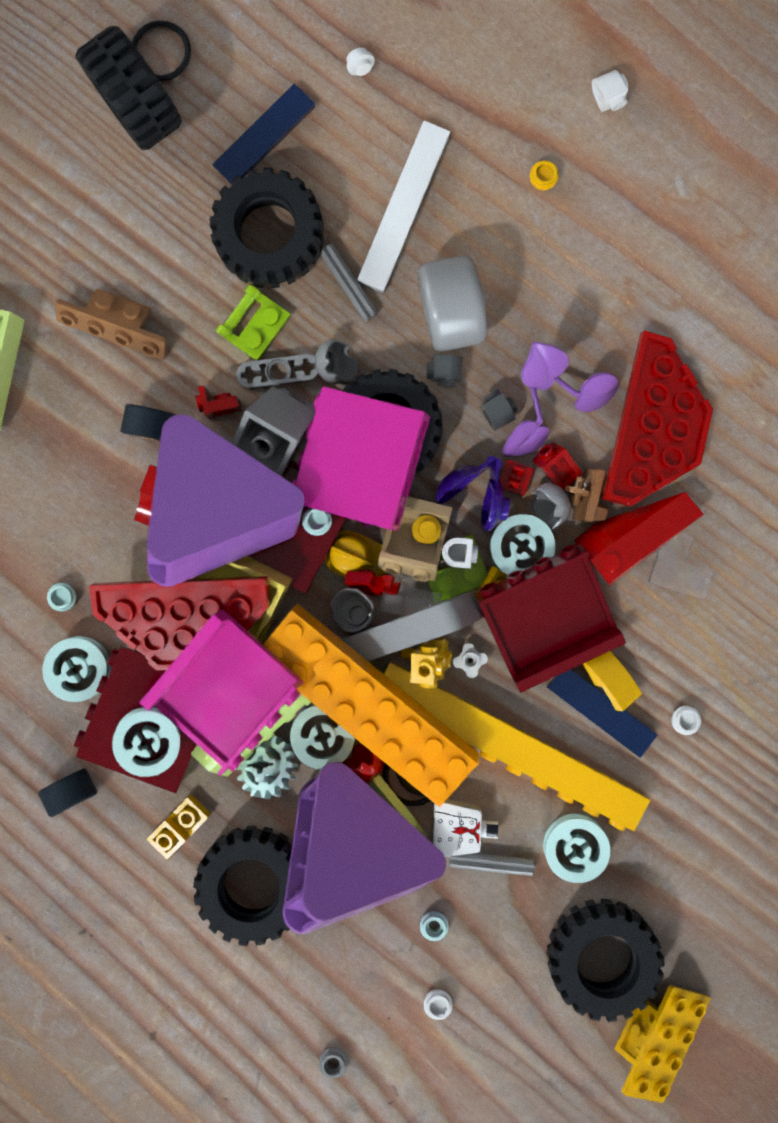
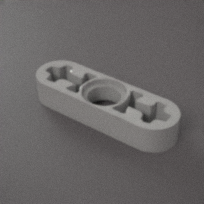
(269, 363)

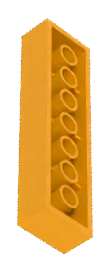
(372, 707)

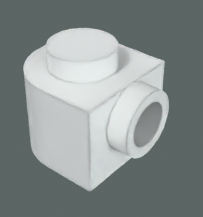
(610, 91)
(459, 553)

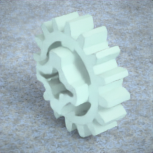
(270, 778)

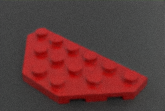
(660, 424)
(165, 619)

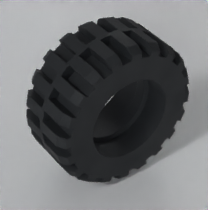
(129, 87)
(259, 191)
(409, 393)
(214, 899)
(614, 996)

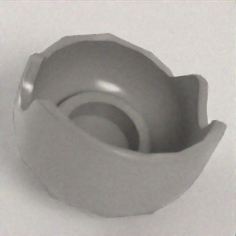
(335, 363)
(551, 505)
(353, 610)

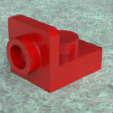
(221, 405)
(557, 465)

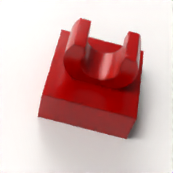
(515, 477)

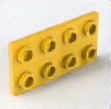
(658, 1042)

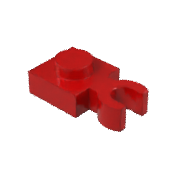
(372, 584)

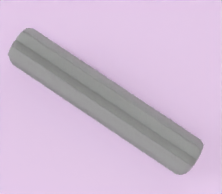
(348, 282)
(493, 863)

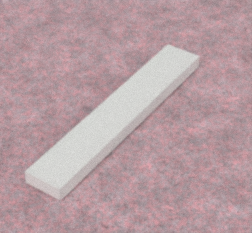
(403, 206)

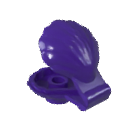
(494, 506)

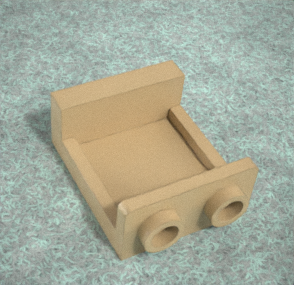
(406, 555)

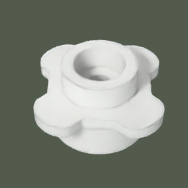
(469, 652)

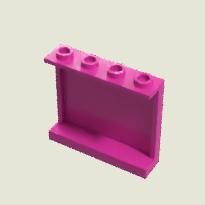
(360, 457)
(224, 690)

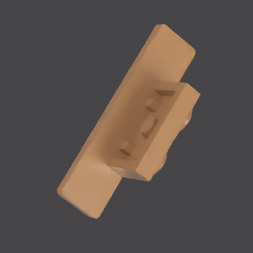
(115, 321)

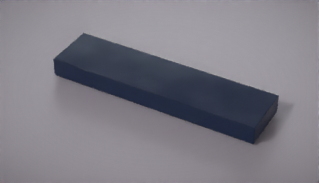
(264, 134)
(600, 711)

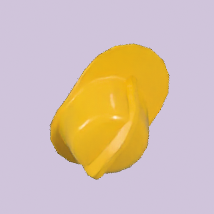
(352, 553)

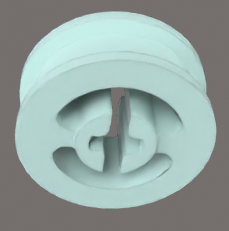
(536, 528)
(58, 681)
(300, 742)
(126, 753)
(590, 865)

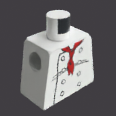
(460, 828)

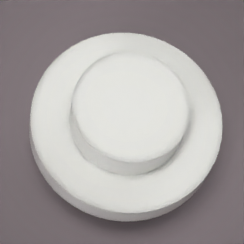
(360, 62)
(686, 720)
(438, 1004)

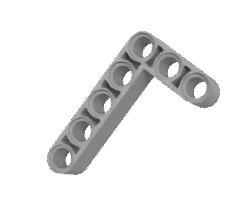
(417, 627)

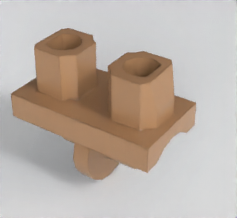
(586, 496)

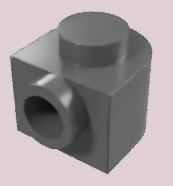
(445, 370)
(498, 409)

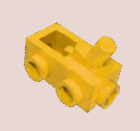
(429, 661)

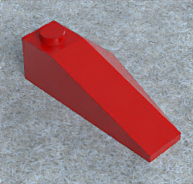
(633, 536)

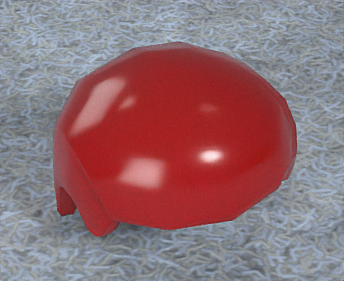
(364, 763)

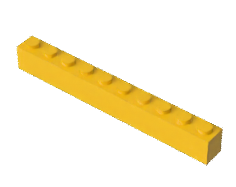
(528, 754)

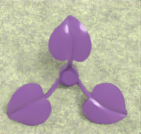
(539, 372)

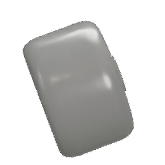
(453, 303)

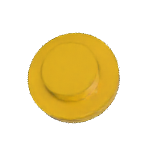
(544, 175)
(426, 529)

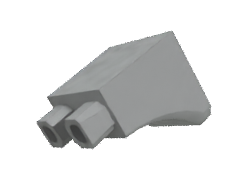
(274, 428)

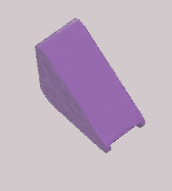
(212, 504)
(351, 852)

